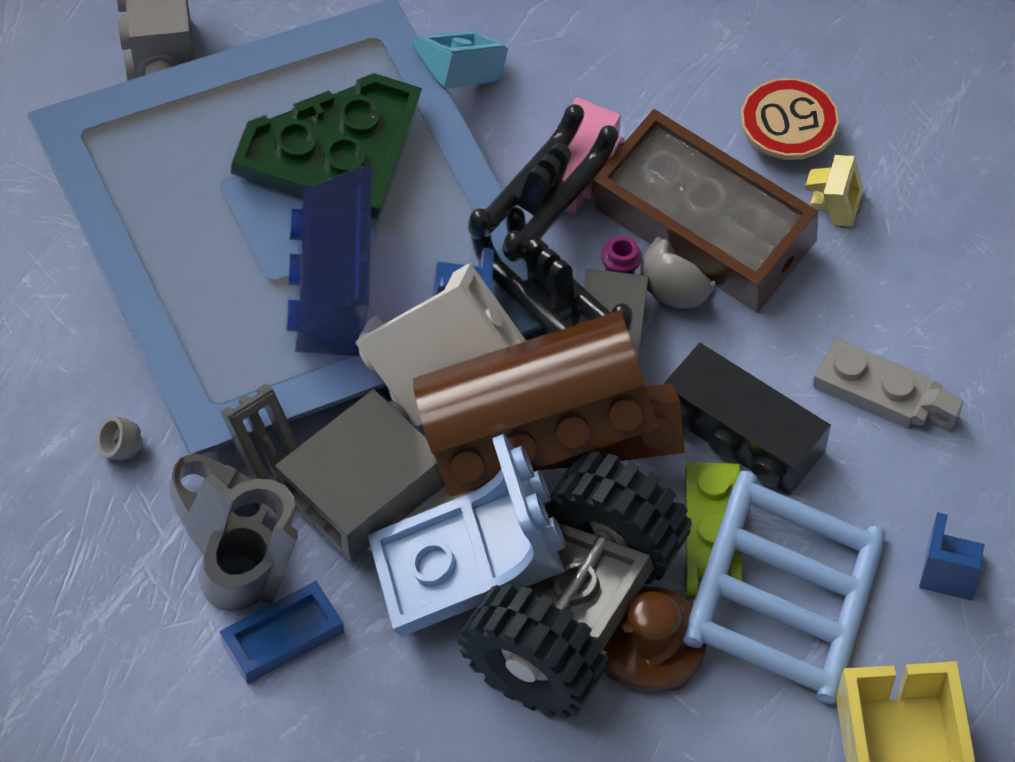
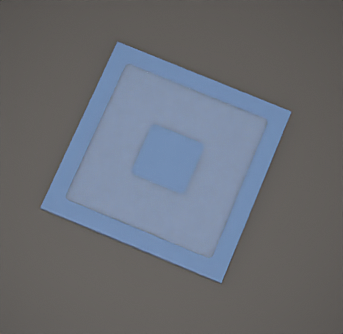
(207, 252)

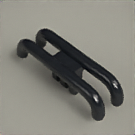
(540, 185)
(549, 282)

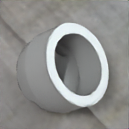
(119, 438)

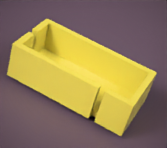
(919, 726)

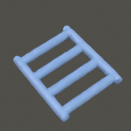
(718, 583)

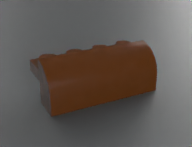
(544, 394)

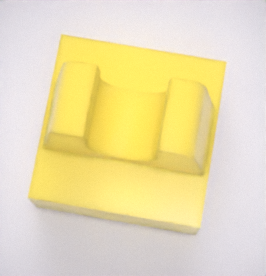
(837, 190)

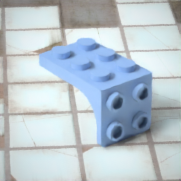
(462, 548)

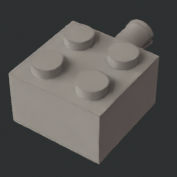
(156, 34)

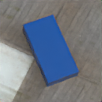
(281, 632)

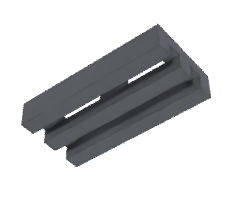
(249, 410)

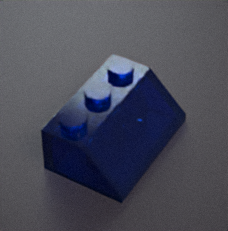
(331, 264)

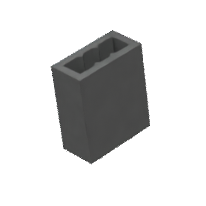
(361, 473)

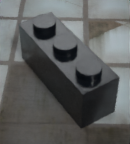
(748, 419)

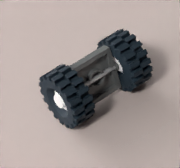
(551, 635)

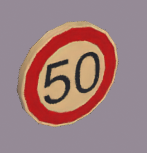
(789, 119)

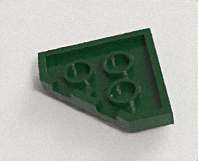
(331, 137)

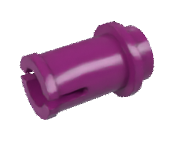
(621, 255)

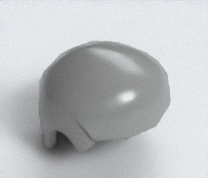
(674, 278)

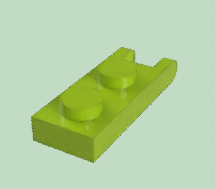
(706, 499)

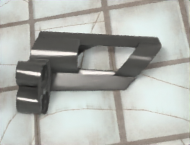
(223, 533)

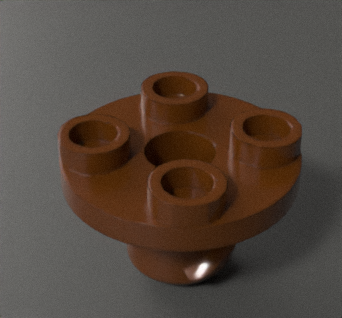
(649, 643)

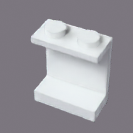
(435, 335)

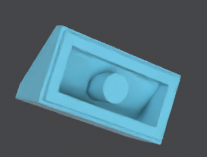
(462, 58)

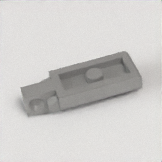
(885, 388)

